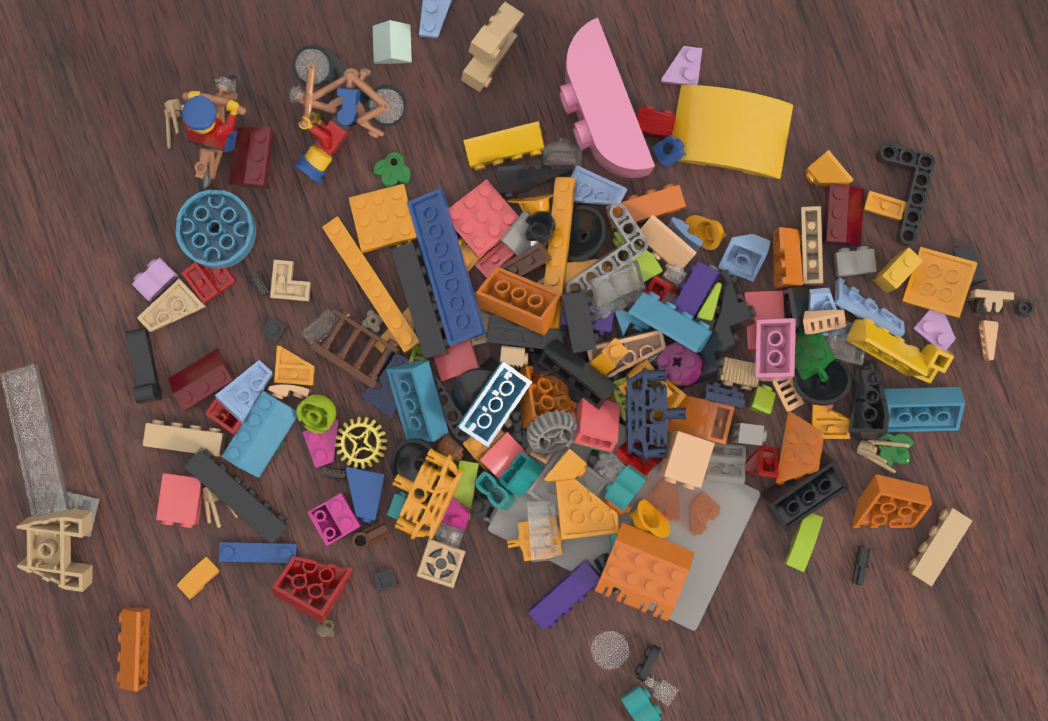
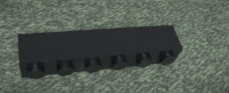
(420, 302)
(236, 495)

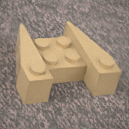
(491, 46)
(51, 547)

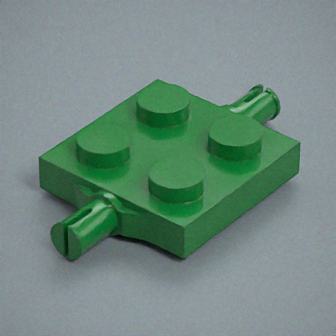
(812, 354)

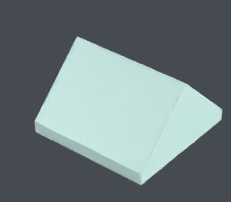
(392, 43)

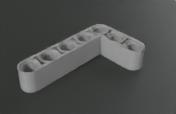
(612, 256)

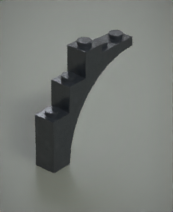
(724, 339)

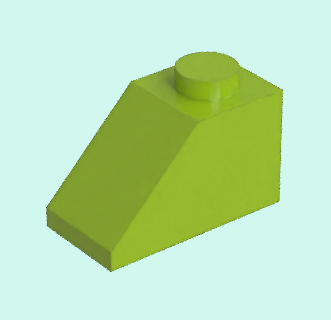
(762, 400)

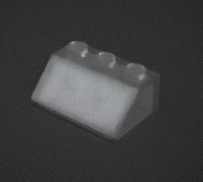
(615, 290)
(542, 531)

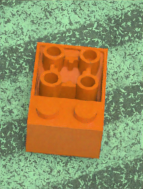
(704, 419)

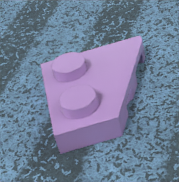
(684, 68)
(935, 329)

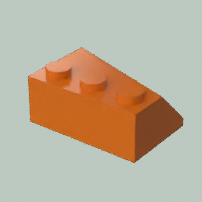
(787, 258)
(543, 395)
(892, 503)

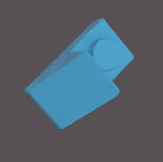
(624, 319)

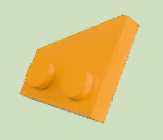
(292, 369)
(830, 422)

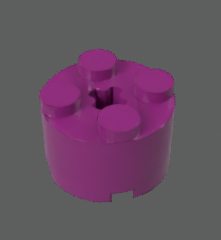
(672, 357)

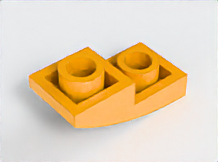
(197, 578)

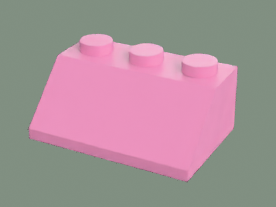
(775, 349)

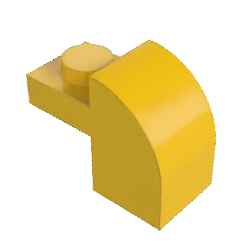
(937, 360)

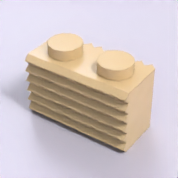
(514, 357)
(739, 373)

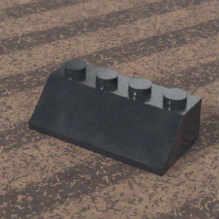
(805, 495)

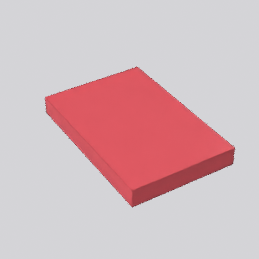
(767, 306)

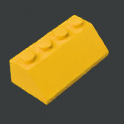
(504, 145)
(887, 348)

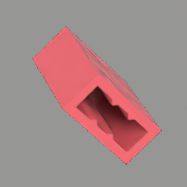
(597, 427)
(180, 500)

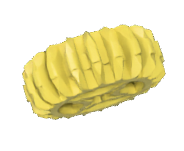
(369, 428)

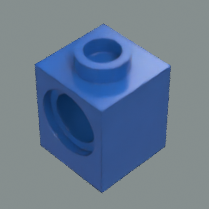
(662, 150)

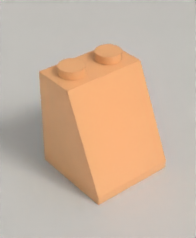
(686, 459)

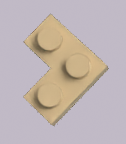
(283, 286)

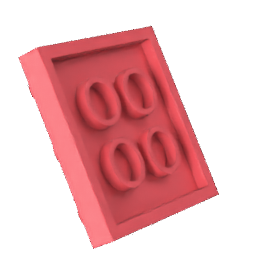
(482, 218)

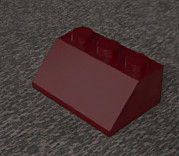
(252, 157)
(843, 215)
(200, 380)

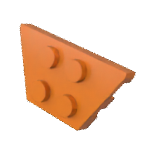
(799, 450)

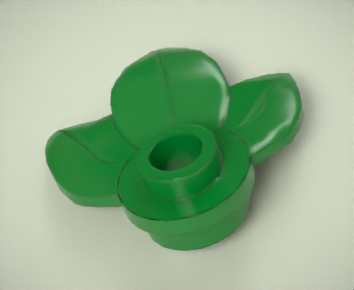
(392, 173)
(893, 453)

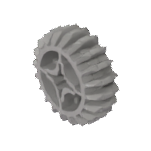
(552, 432)

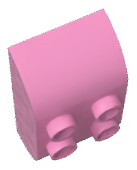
(603, 106)

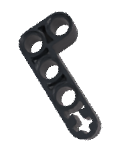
(144, 366)

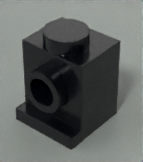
(480, 508)

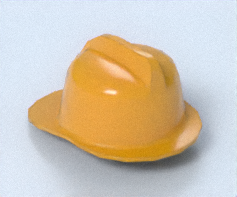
(533, 204)
(707, 230)
(650, 519)

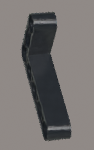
(913, 188)

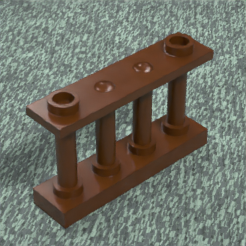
(355, 368)

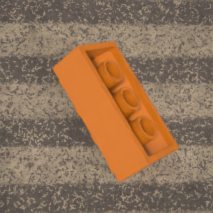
(519, 300)
(134, 648)

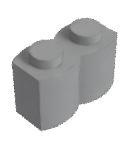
(854, 262)

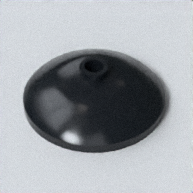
(586, 222)
(468, 387)
(834, 388)
(408, 459)

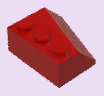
(311, 586)

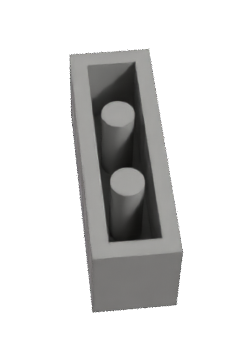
(748, 434)

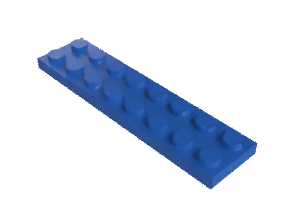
(446, 267)

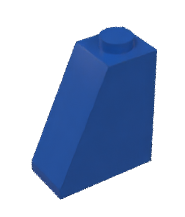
(366, 492)

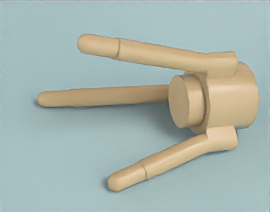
(173, 111)
(868, 450)
(210, 497)

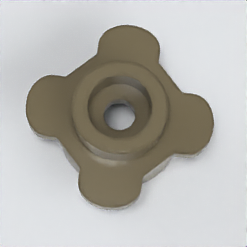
(368, 321)
(325, 629)

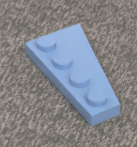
(433, 17)

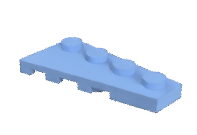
(866, 308)

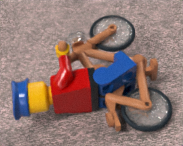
(314, 68)
(208, 126)

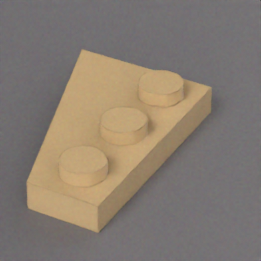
(171, 306)

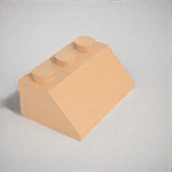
(665, 243)

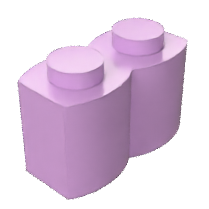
(154, 279)

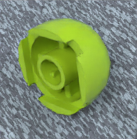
(317, 413)

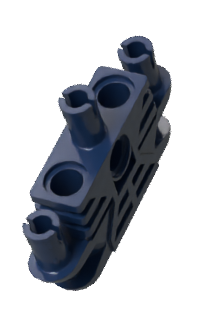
(636, 414)

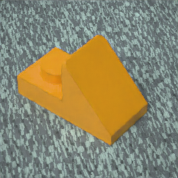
(609, 356)

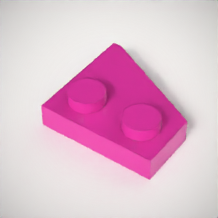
(322, 445)
(456, 514)

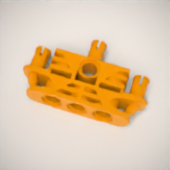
(439, 501)

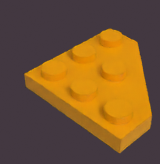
(582, 512)

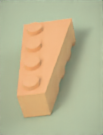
(639, 346)

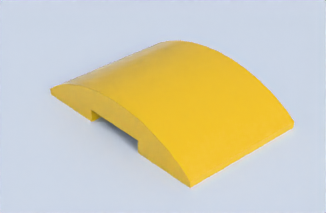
(732, 129)

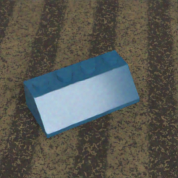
(671, 322)
(417, 401)
(494, 404)
(924, 409)
(260, 434)

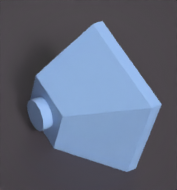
(745, 256)

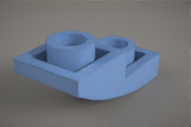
(680, 229)

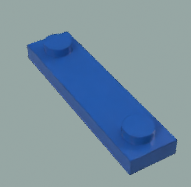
(257, 552)

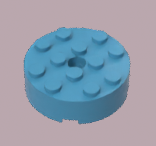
(235, 233)

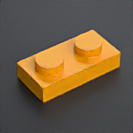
(884, 206)

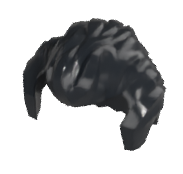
(540, 227)

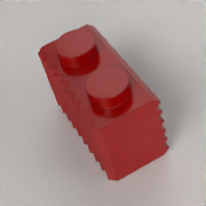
(655, 123)

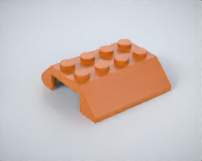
(645, 571)

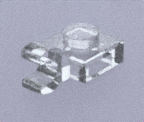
(662, 691)

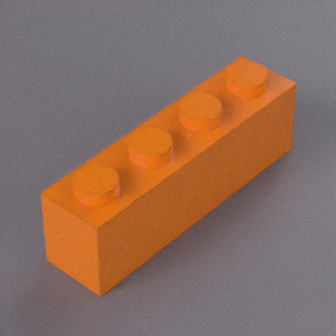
(652, 203)

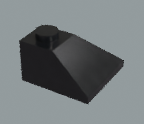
(796, 303)

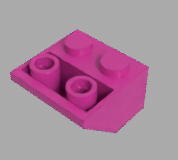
(334, 518)

